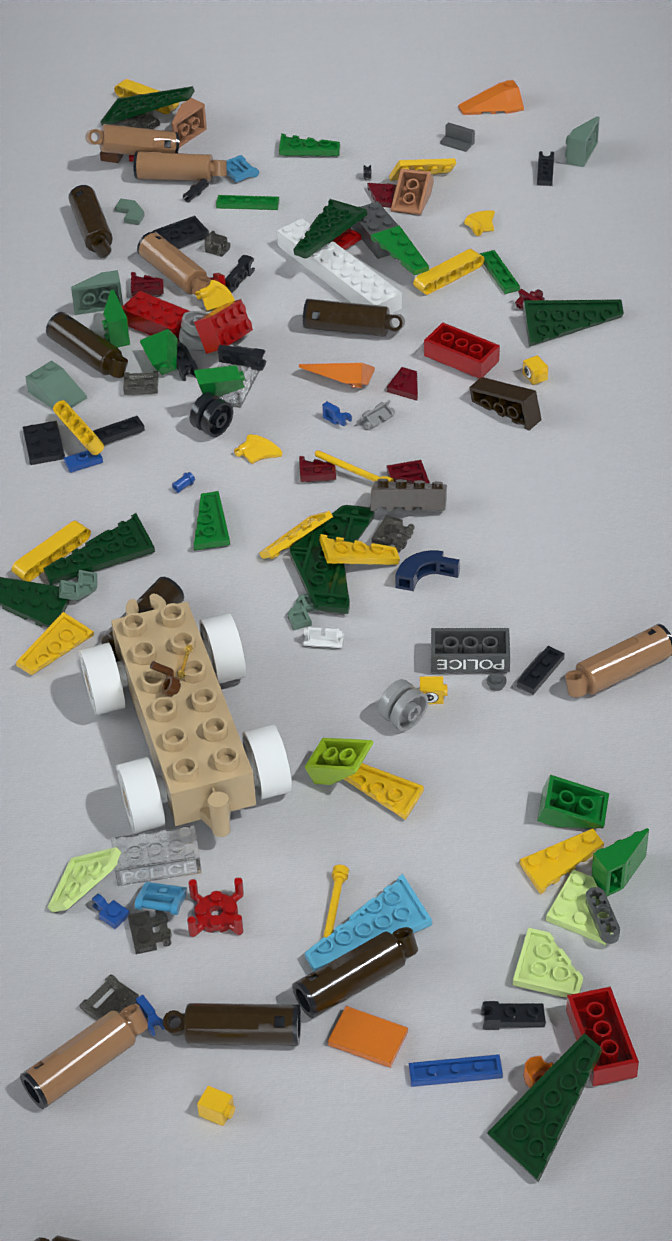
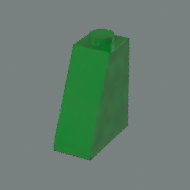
(161, 351)
(220, 380)

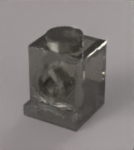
(216, 244)

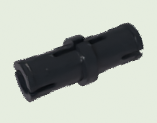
(195, 189)

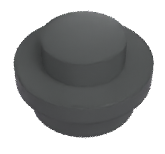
(496, 681)

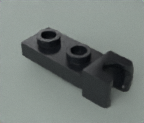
(545, 169)
(240, 272)
(242, 357)
(185, 363)
(512, 1015)

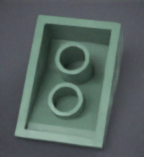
(582, 142)
(93, 292)
(54, 384)

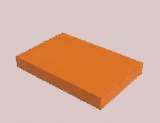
(368, 1036)

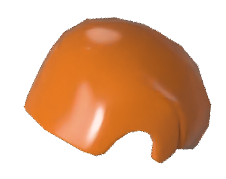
(534, 1069)

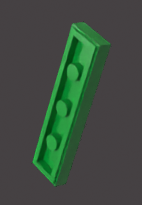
(247, 202)
(500, 272)

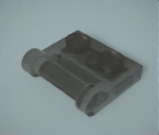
(140, 383)
(116, 1001)

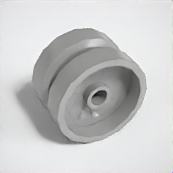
(188, 333)
(402, 705)

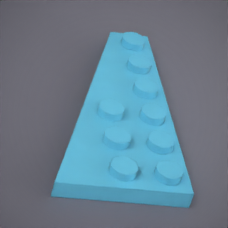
(389, 911)

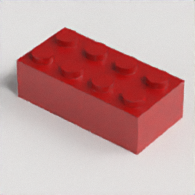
(153, 314)
(223, 326)
(461, 350)
(600, 1019)

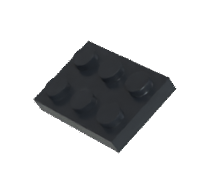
(183, 231)
(43, 442)

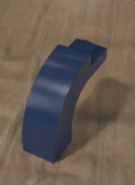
(425, 564)

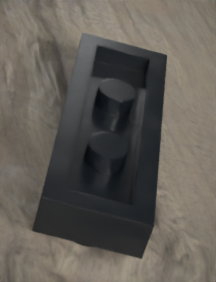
(120, 430)
(540, 670)

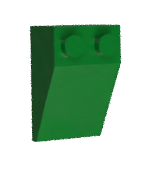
(115, 322)
(572, 804)

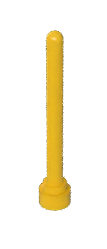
(347, 466)
(340, 875)

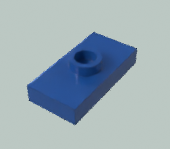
(82, 460)

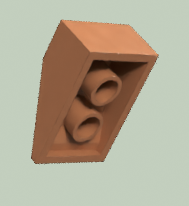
(189, 120)
(412, 191)

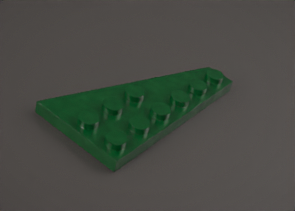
(140, 104)
(327, 226)
(558, 318)
(107, 549)
(32, 600)
(540, 1116)

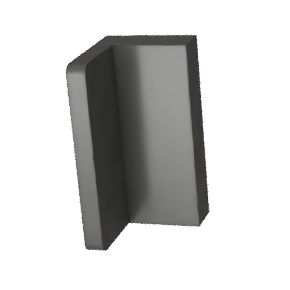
(458, 137)

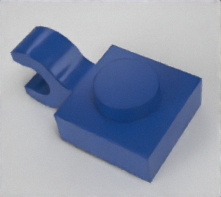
(333, 414)
(110, 913)
(150, 1015)

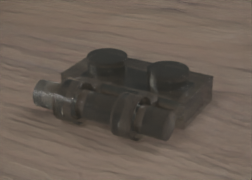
(143, 121)
(388, 530)
(142, 931)

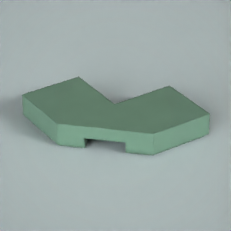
(134, 212)
(84, 586)
(298, 614)

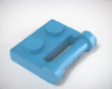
(237, 172)
(161, 897)

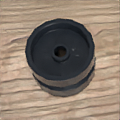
(211, 414)

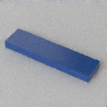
(455, 1070)

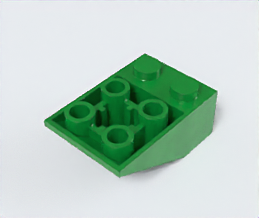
(618, 862)

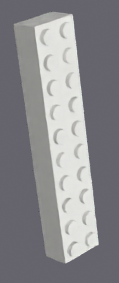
(341, 270)

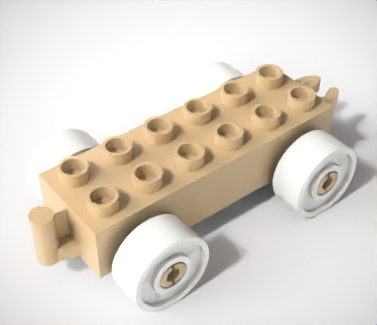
(189, 735)

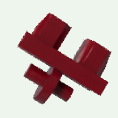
(533, 295)

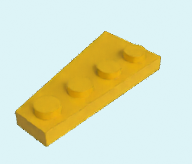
(431, 165)
(295, 534)
(357, 553)
(55, 642)
(387, 789)
(553, 862)

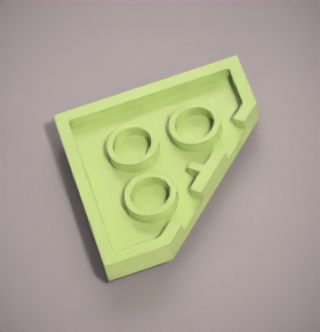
(81, 876)
(571, 909)
(546, 966)

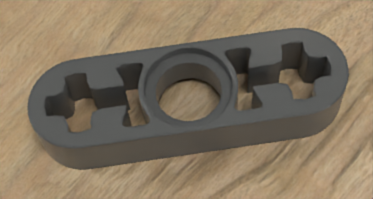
(601, 924)

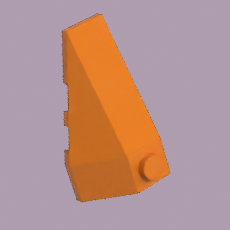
(500, 97)
(349, 373)

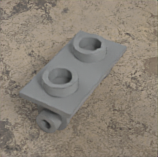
(371, 418)

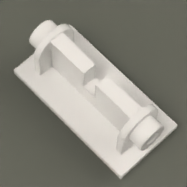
(329, 638)

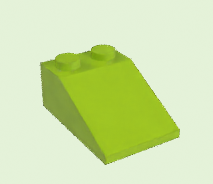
(336, 759)

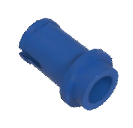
(183, 482)

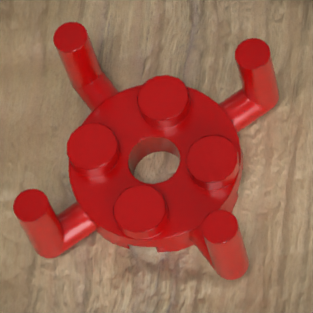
(216, 901)

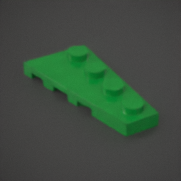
(307, 147)
(401, 248)
(211, 523)

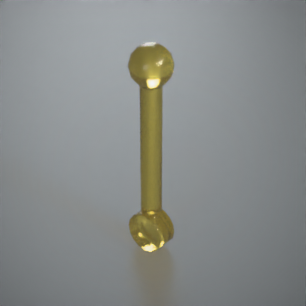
(181, 673)

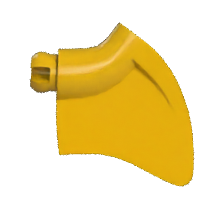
(480, 221)
(214, 295)
(257, 448)

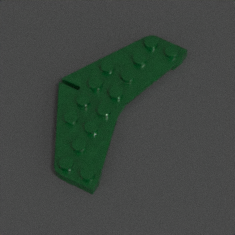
(322, 580)

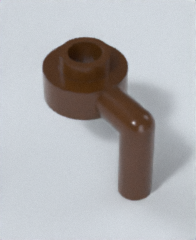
(171, 684)

